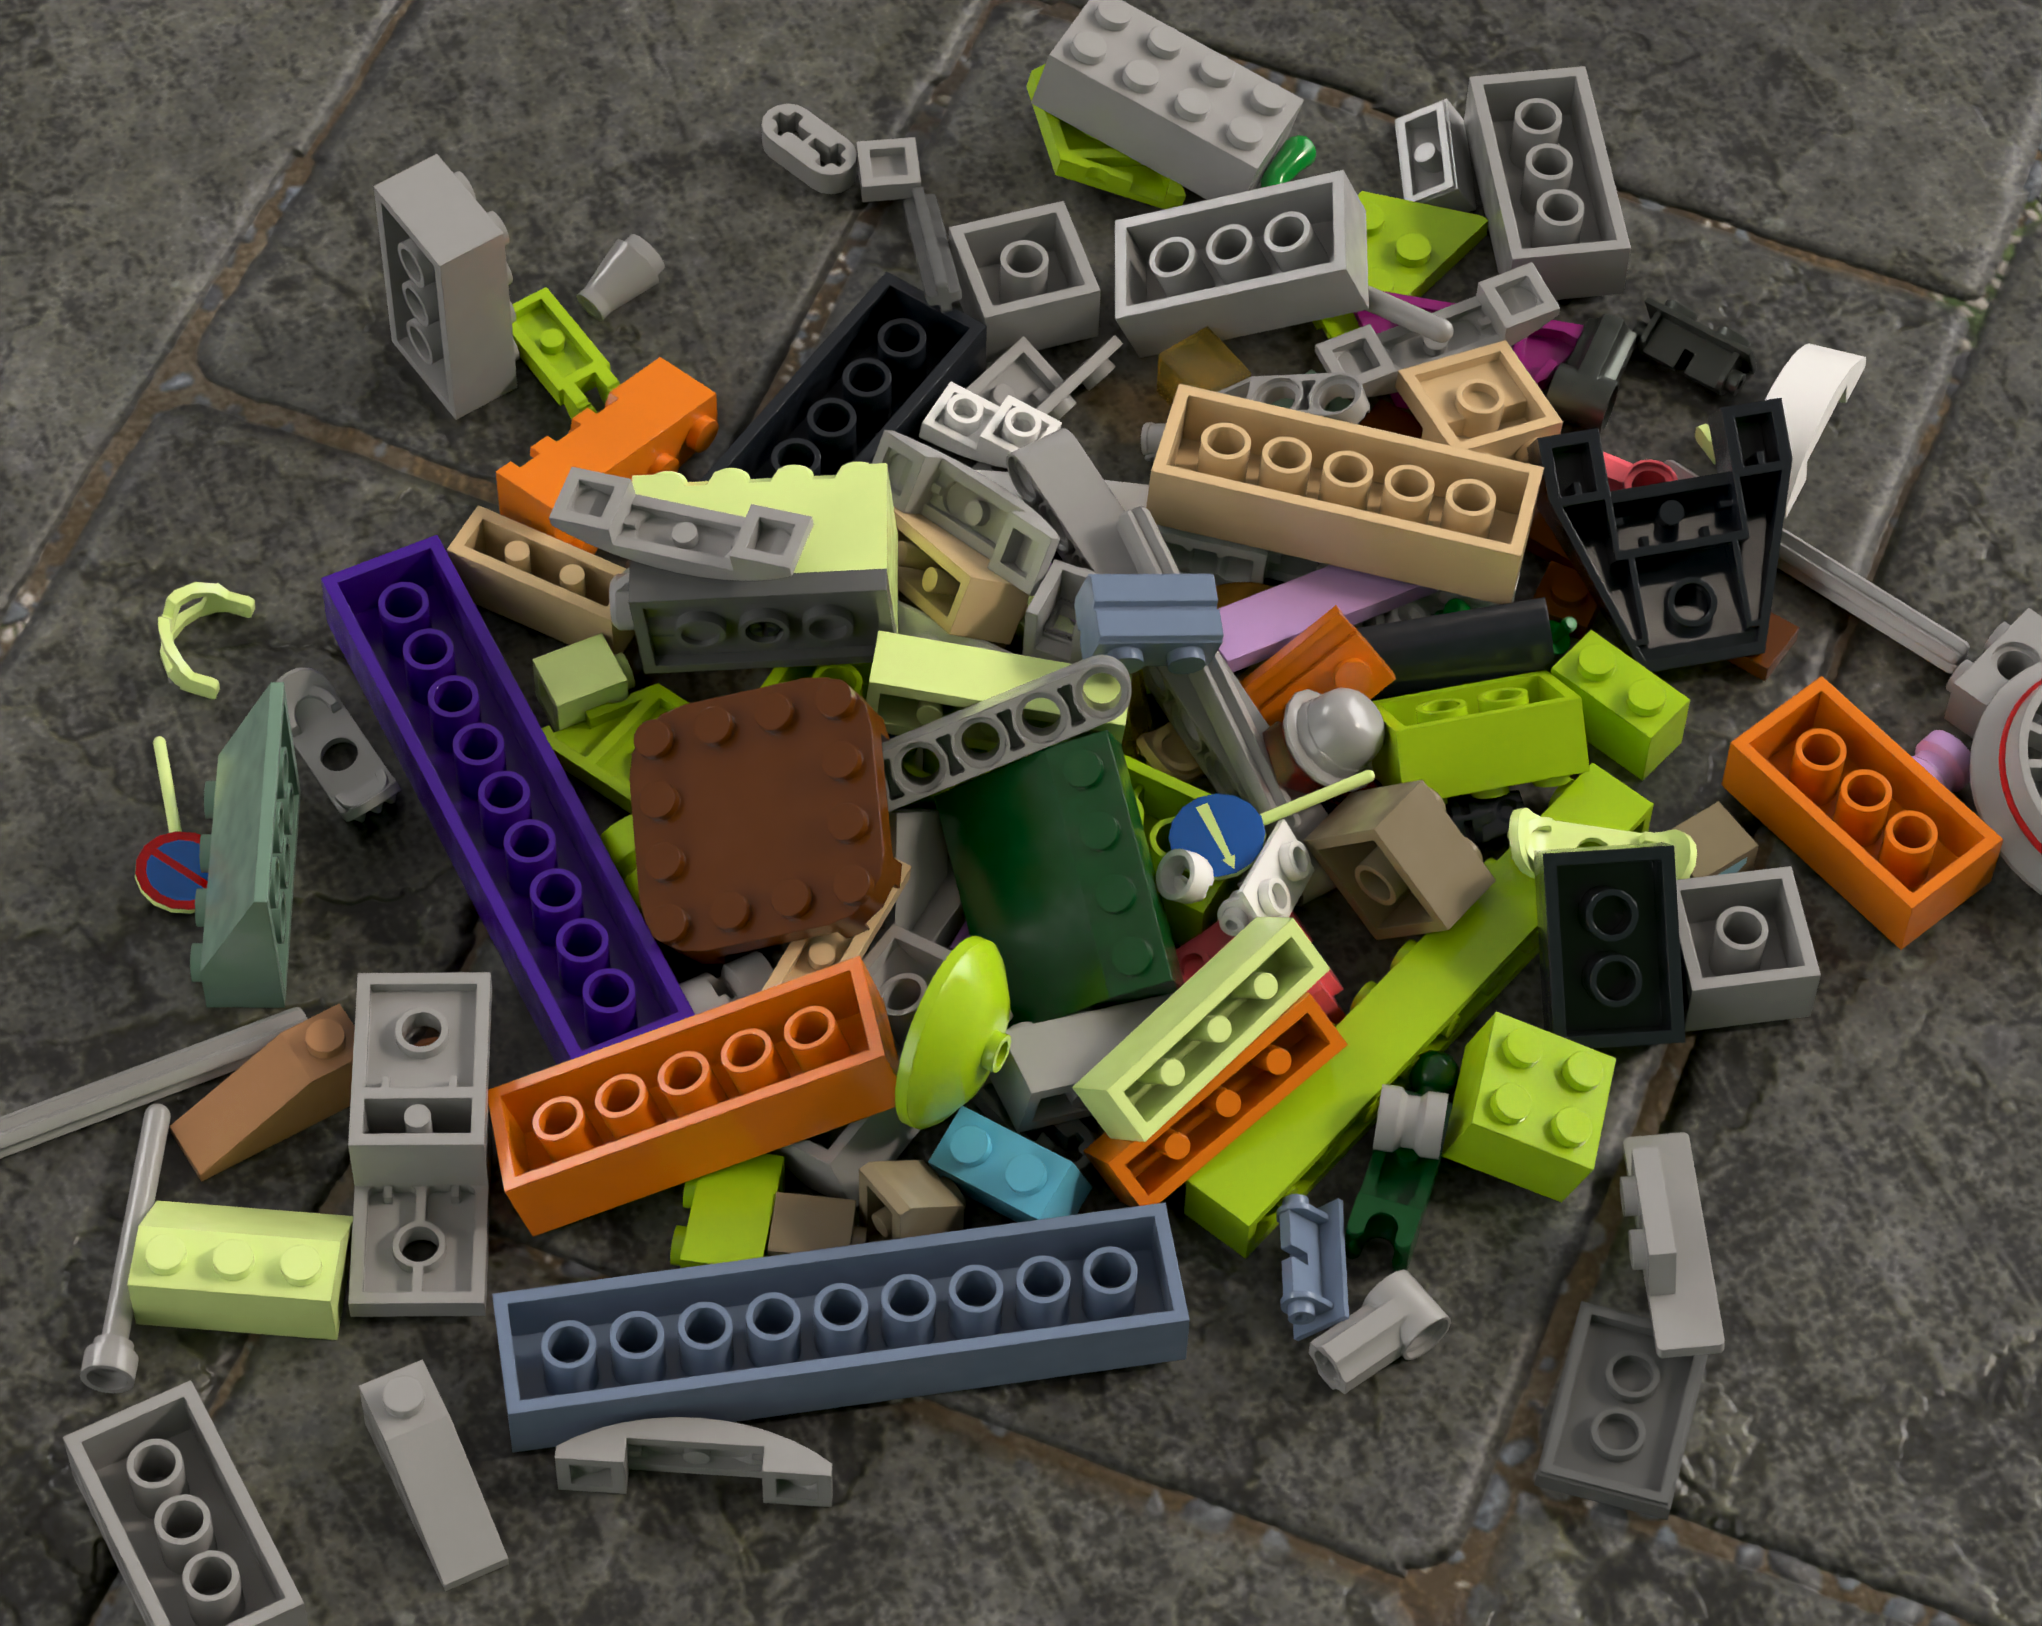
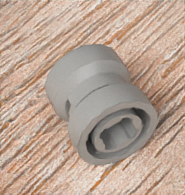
(1410, 1121)

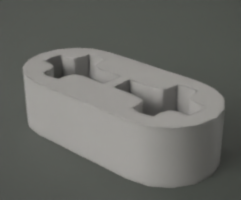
(815, 143)

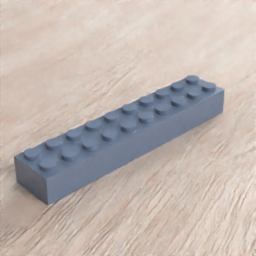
(843, 1325)

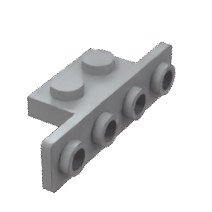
(1032, 380)
(1671, 1244)

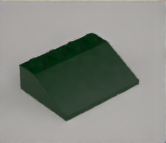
(1062, 880)

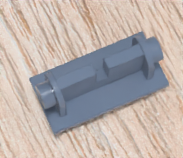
(1316, 1270)

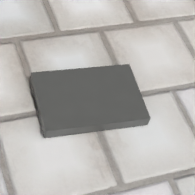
(1620, 1415)

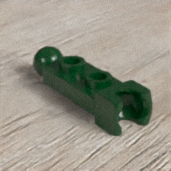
(1401, 1182)

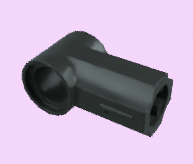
(1589, 383)

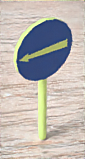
(1233, 832)

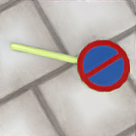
(170, 863)

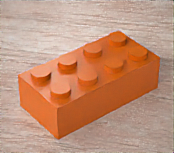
(1861, 812)

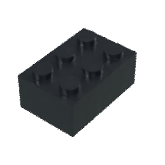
(1610, 944)

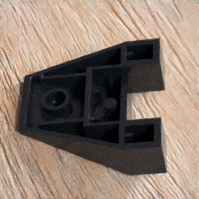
(1682, 561)

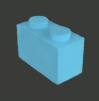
(1008, 1170)

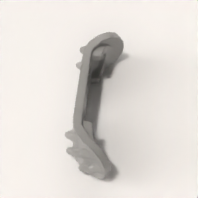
(321, 721)

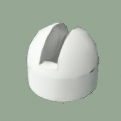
(1178, 888)

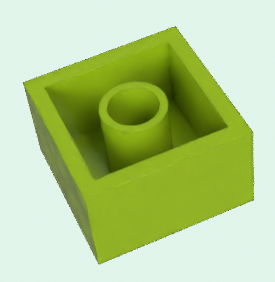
(1529, 1107)

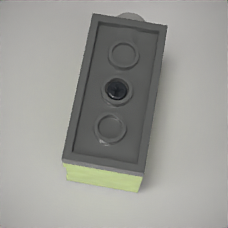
(816, 617)

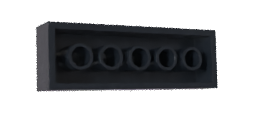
(867, 377)

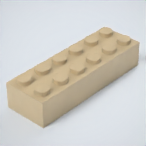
(1343, 494)

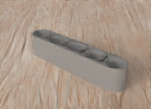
(1015, 733)

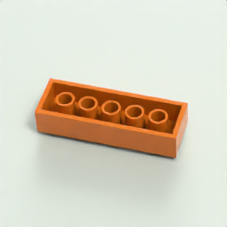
(694, 1096)

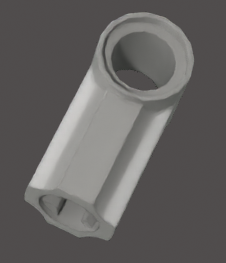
(1393, 1322)

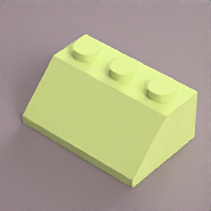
(241, 1270)

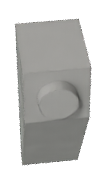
(432, 1474)

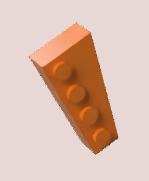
(644, 429)

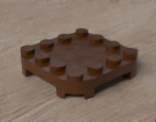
(762, 819)

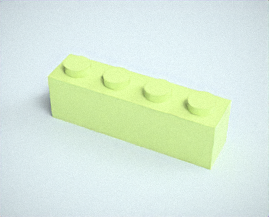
(928, 679)
(1201, 1028)

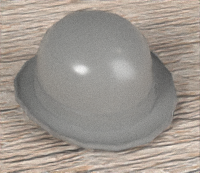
(1333, 733)

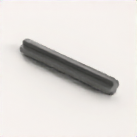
(932, 250)

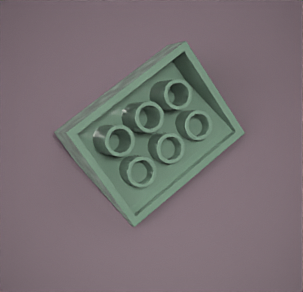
(249, 862)

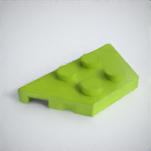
(1099, 165)
(1409, 248)
(603, 744)

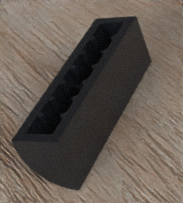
(1463, 646)

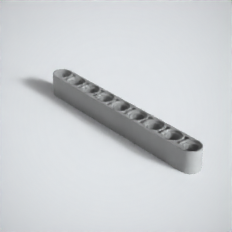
(1075, 500)

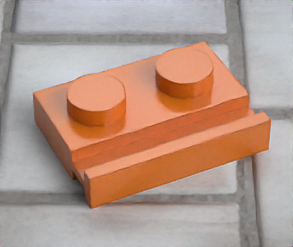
(1318, 659)

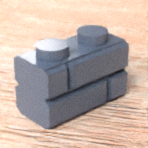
(1150, 620)

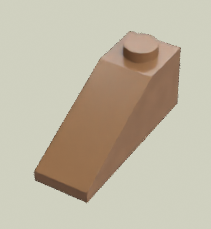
(273, 1095)

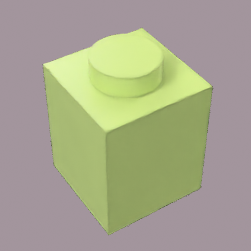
(580, 680)

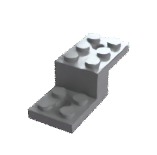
(420, 1144)

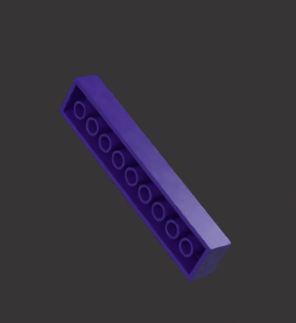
(500, 802)

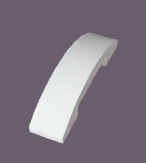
(1810, 391)

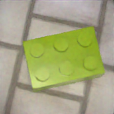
(1484, 736)

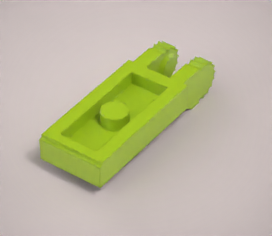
(560, 352)

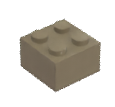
(1400, 860)

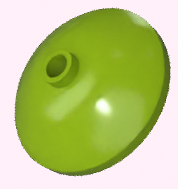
(954, 1035)

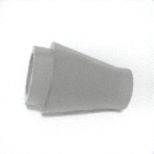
(623, 274)

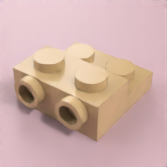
(1479, 402)

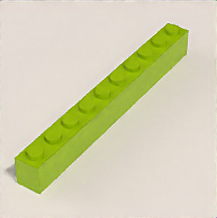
(1417, 1007)

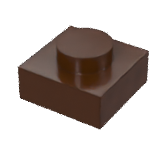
(1567, 597)

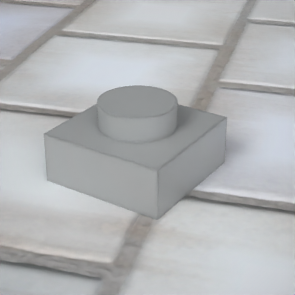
(887, 168)

